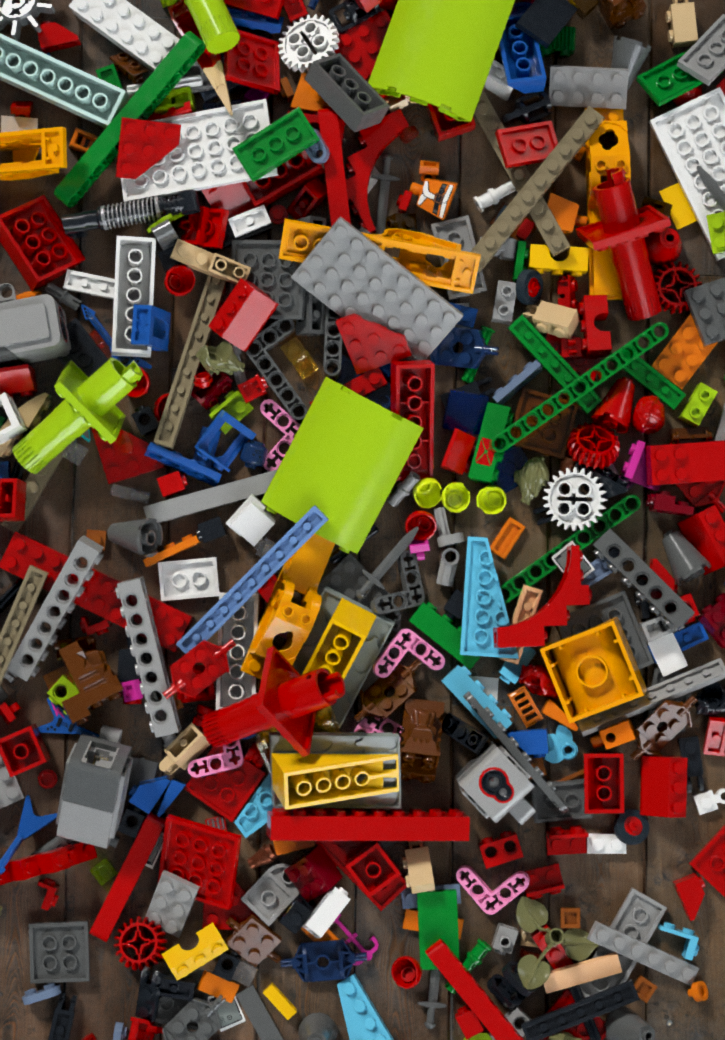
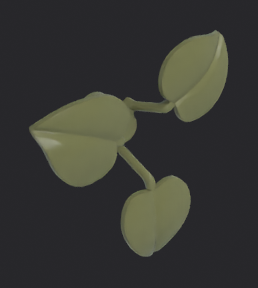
(533, 915)

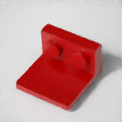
(566, 841)

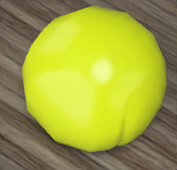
(427, 492)
(455, 497)
(491, 499)

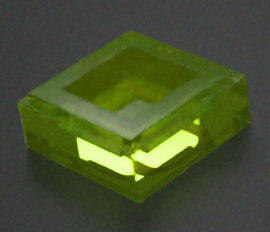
(103, 871)

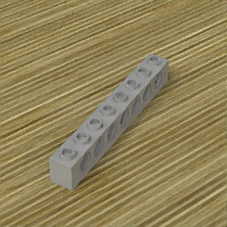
(143, 608)
(20, 664)

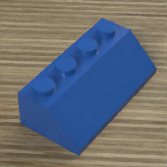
(521, 59)

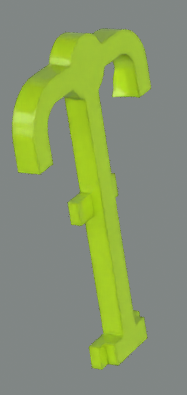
(171, 218)

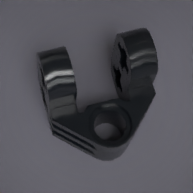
(509, 986)

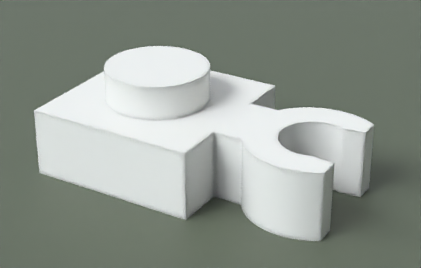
(707, 801)

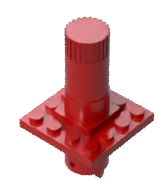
(624, 234)
(283, 702)

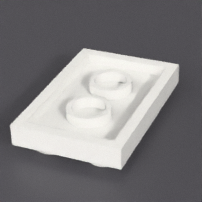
(188, 579)

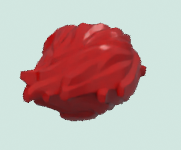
(537, 680)

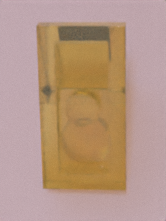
(299, 357)

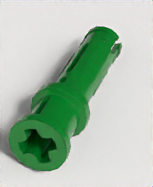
(473, 959)

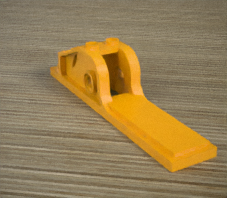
(25, 148)
(600, 267)
(457, 274)
(298, 574)

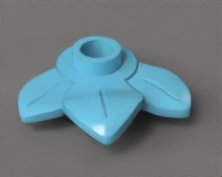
(557, 744)

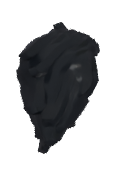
(711, 700)

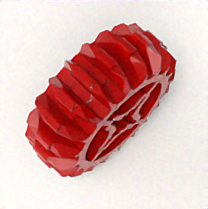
(672, 270)
(593, 446)
(140, 935)

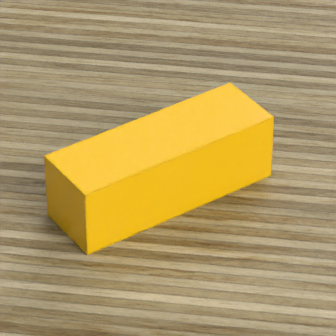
(280, 1001)

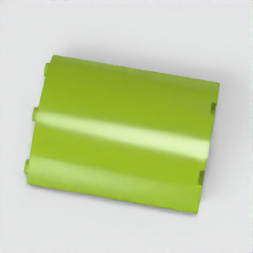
(441, 52)
(342, 463)

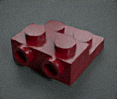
(209, 396)
(664, 503)
(714, 620)

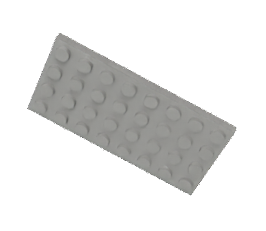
(362, 279)

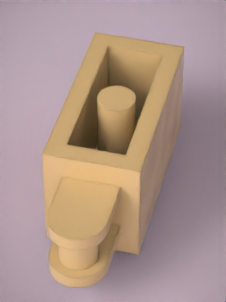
(682, 24)
(553, 319)
(184, 749)
(419, 868)

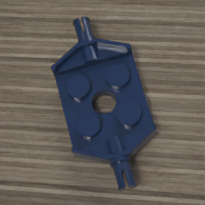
(473, 349)
(336, 951)

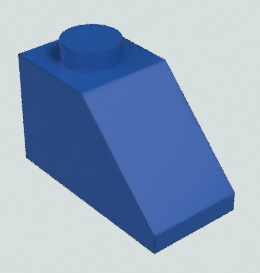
(532, 741)
(148, 792)

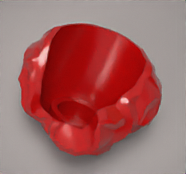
(649, 415)

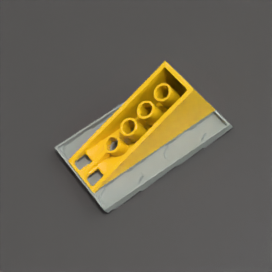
(344, 640)
(338, 772)

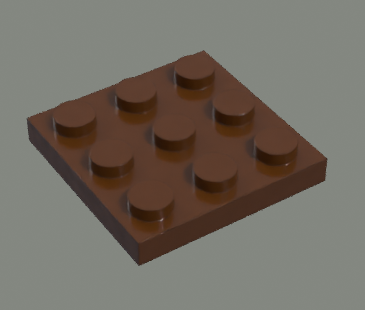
(550, 437)

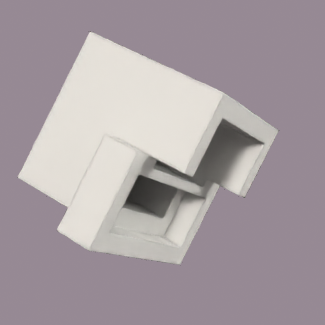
(251, 520)

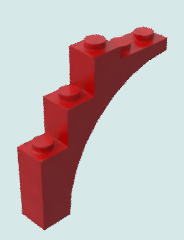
(362, 163)
(554, 613)
(47, 862)

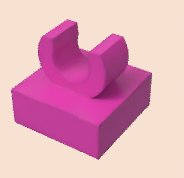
(419, 548)
(132, 690)

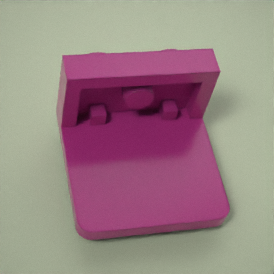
(636, 466)

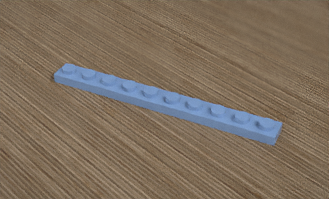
(254, 579)

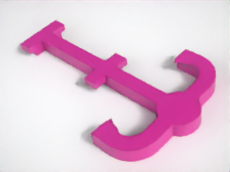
(353, 938)

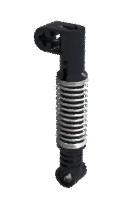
(78, 224)

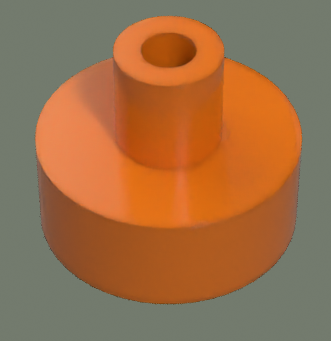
(698, 991)

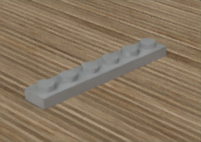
(643, 953)

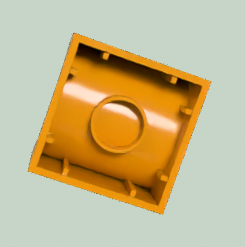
(593, 670)

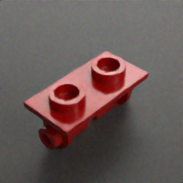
(568, 288)

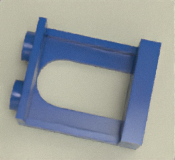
(149, 327)
(226, 459)

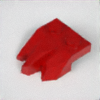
(206, 228)

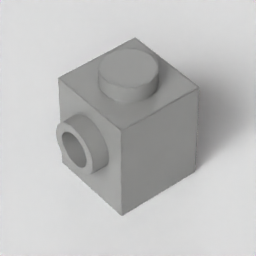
(504, 938)

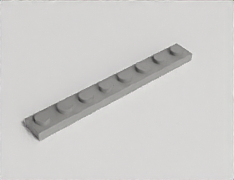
(655, 696)

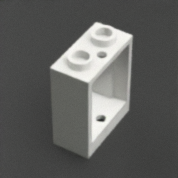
(17, 425)
(326, 911)

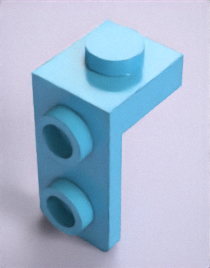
(511, 672)
(690, 947)

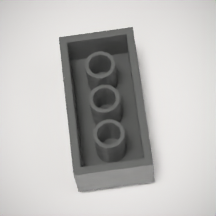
(347, 92)

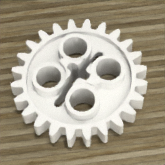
(321, 35)
(575, 481)

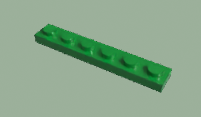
(551, 360)

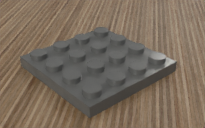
(272, 276)
(604, 610)

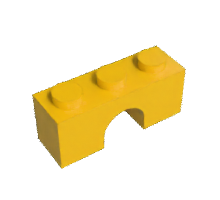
(575, 263)
(186, 961)

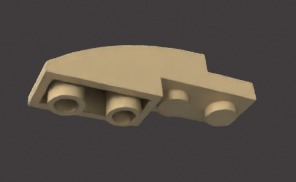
(209, 263)
(31, 417)

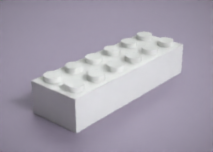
(127, 29)
(131, 287)
(241, 629)

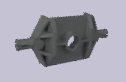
(199, 1011)

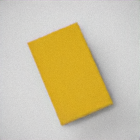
(681, 211)

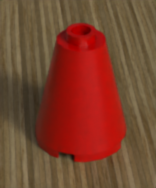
(664, 246)
(616, 407)

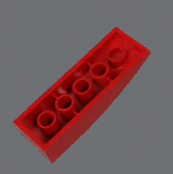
(414, 399)
(685, 462)

